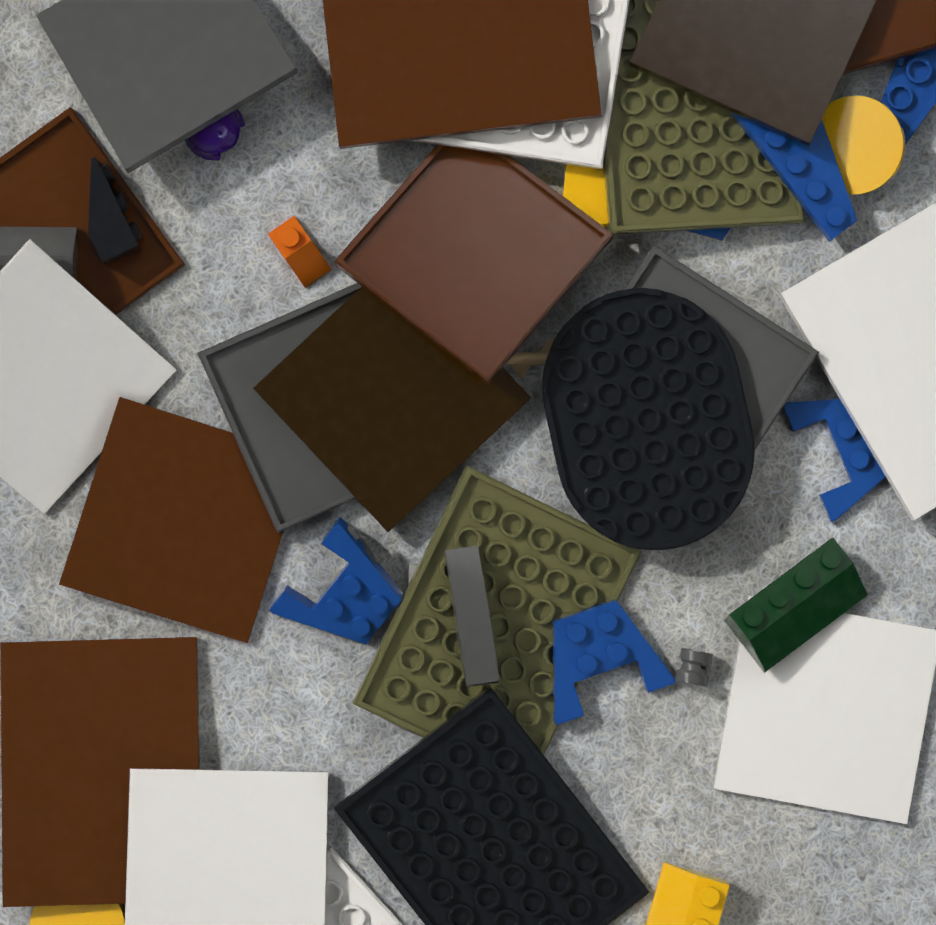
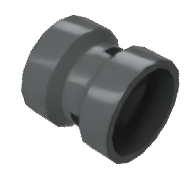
(694, 667)

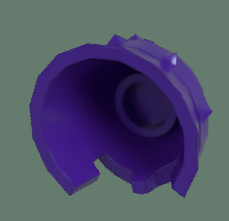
(217, 137)

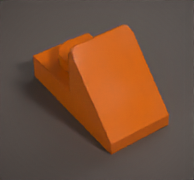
(299, 251)

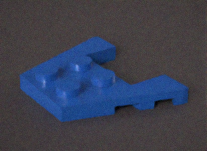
(855, 454)
(354, 601)
(596, 643)

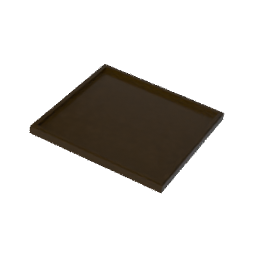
(755, 56)
(385, 405)

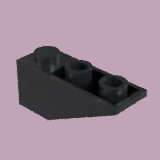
(107, 223)

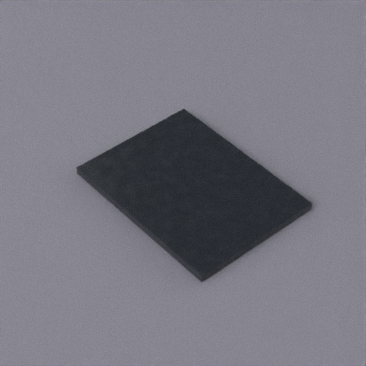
(488, 830)

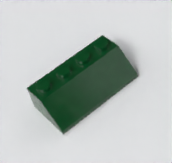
(797, 605)

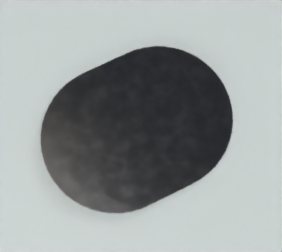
(648, 419)

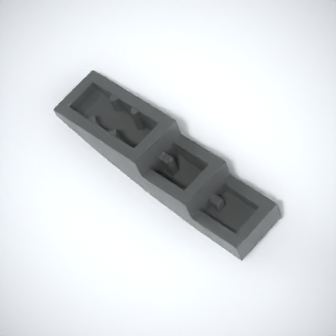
(472, 616)

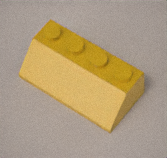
(687, 898)

